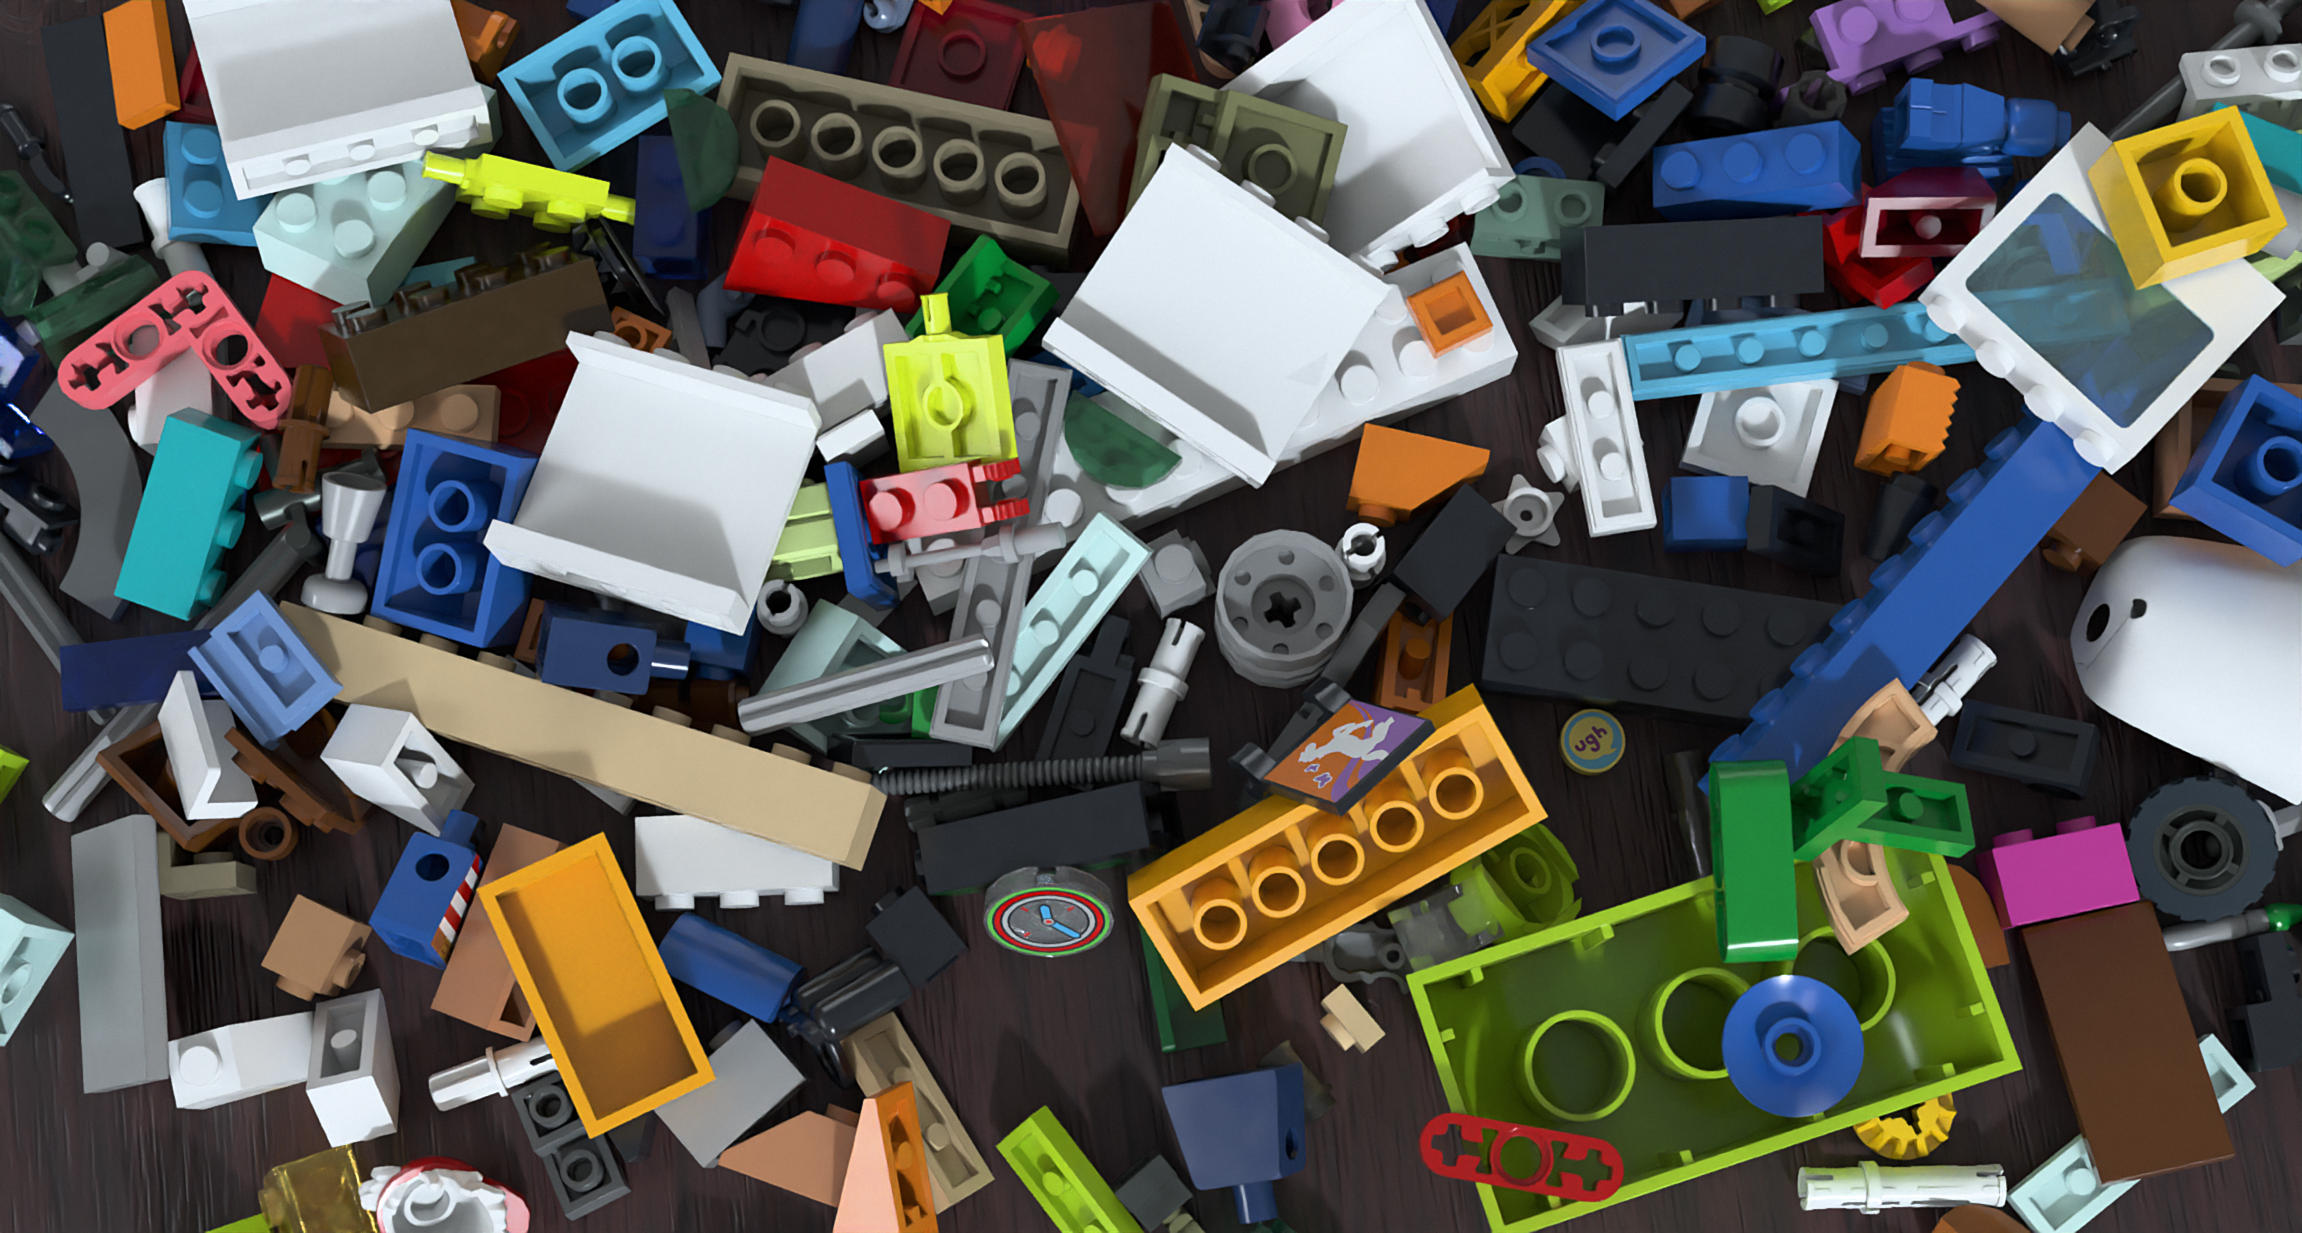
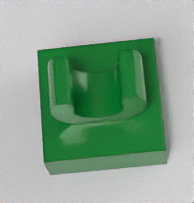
(917, 705)

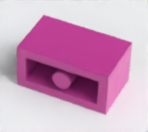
(2057, 875)

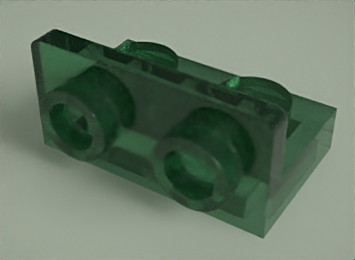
(27, 243)

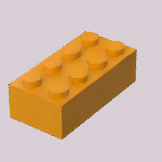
(596, 984)

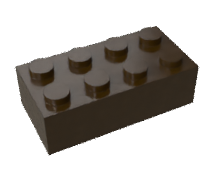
(463, 327)

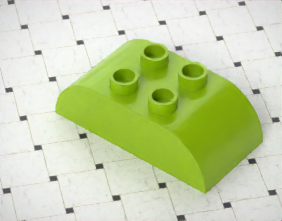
(1623, 1018)

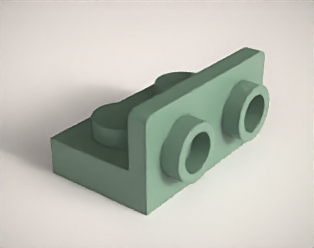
(1530, 215)

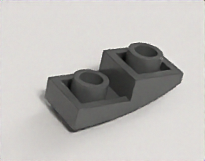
(580, 1168)

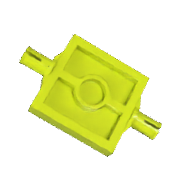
(547, 195)
(949, 394)

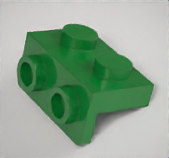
(992, 297)

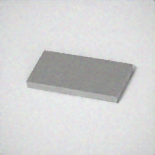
(120, 955)

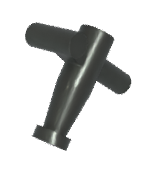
(281, 507)

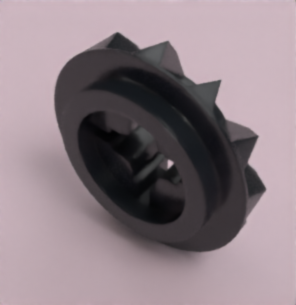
(613, 271)

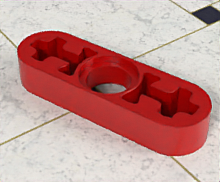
(1574, 1149)

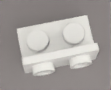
(2256, 79)

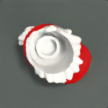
(442, 1197)

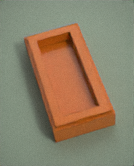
(141, 62)

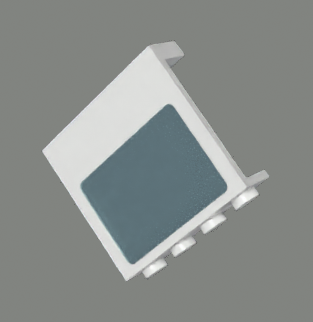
(2063, 323)

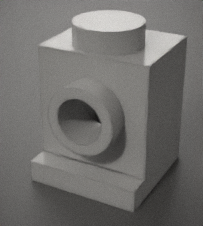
(1175, 575)

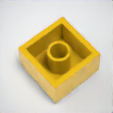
(2186, 197)

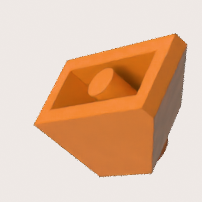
(1408, 474)

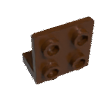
(309, 784)

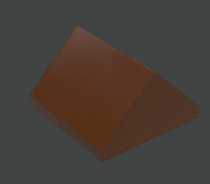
(145, 772)

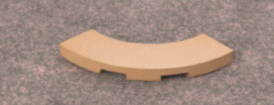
(1854, 874)

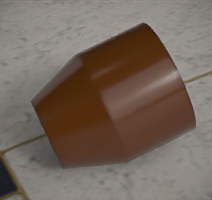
(256, 829)

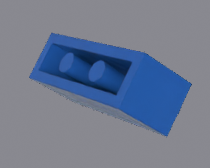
(1758, 174)

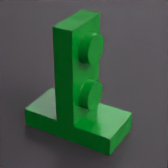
(1860, 802)

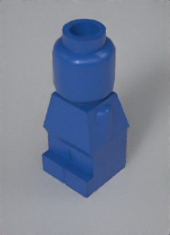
(1971, 122)

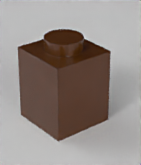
(2092, 527)

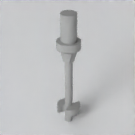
(1010, 543)

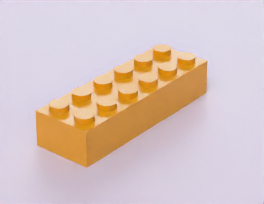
(1299, 874)

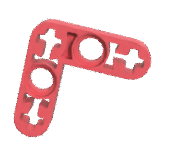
(198, 331)

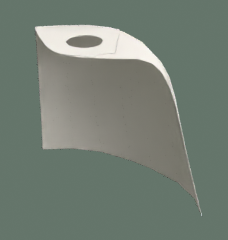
(2210, 657)

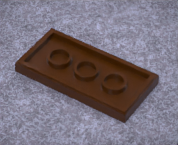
(2125, 1044)

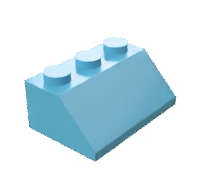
(607, 79)

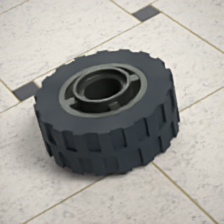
(2207, 890)

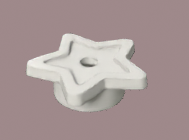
(1541, 506)

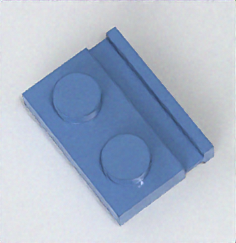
(265, 670)

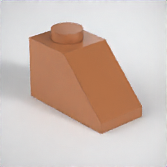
(801, 1154)

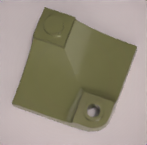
(1252, 138)

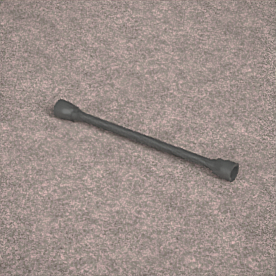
(1176, 765)

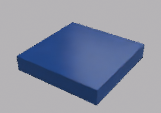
(1616, 52)
(855, 540)

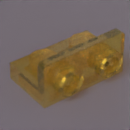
(317, 1195)

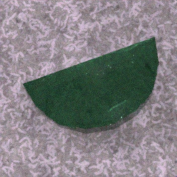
(704, 145)
(1112, 449)

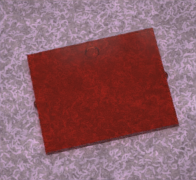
(1095, 85)

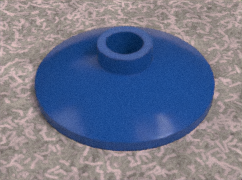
(1827, 1040)

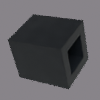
(915, 935)

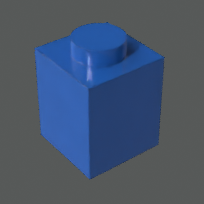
(1705, 514)
(723, 654)

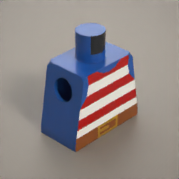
(432, 891)

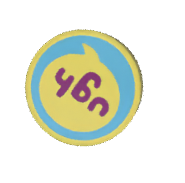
(1591, 742)

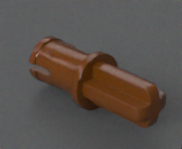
(304, 429)

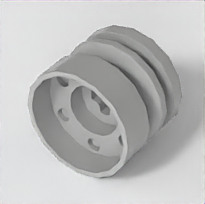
(1299, 579)

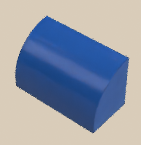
(729, 967)

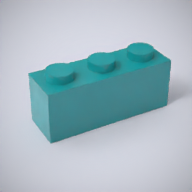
(189, 514)

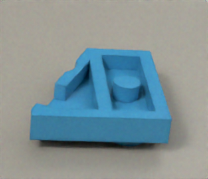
(201, 191)

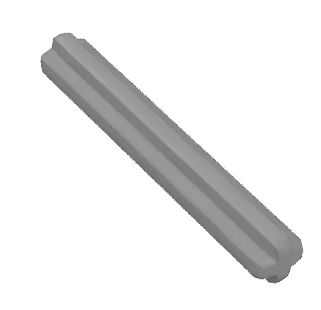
(866, 684)

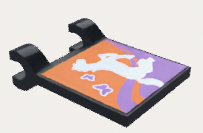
(1337, 757)

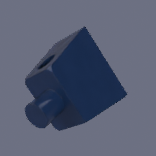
(577, 642)
(1242, 1132)

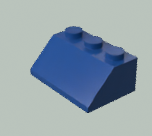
(434, 555)

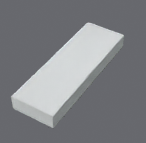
(1605, 437)

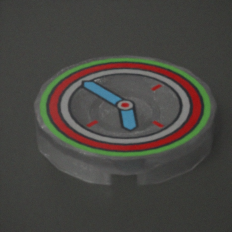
(1048, 912)

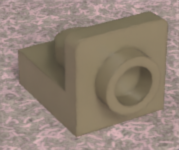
(209, 876)

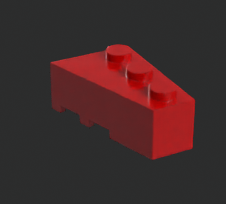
(834, 243)

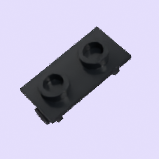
(1233, 32)
(35, 509)

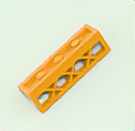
(1503, 75)

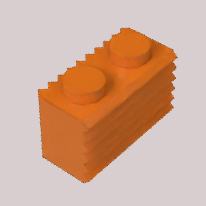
(1907, 420)

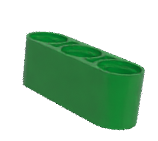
(1753, 861)

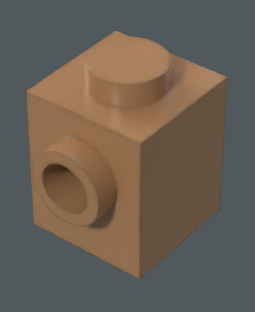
(317, 949)

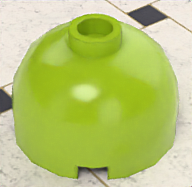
(1525, 882)

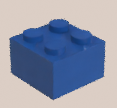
(2250, 471)

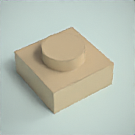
(1349, 1021)

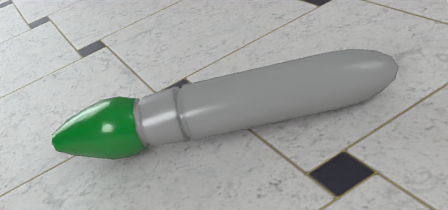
(2270, 918)

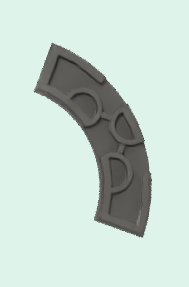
(109, 490)
(1341, 670)

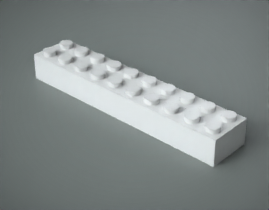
(1377, 383)

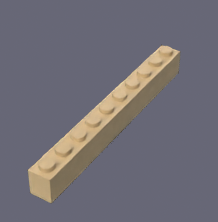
(600, 738)

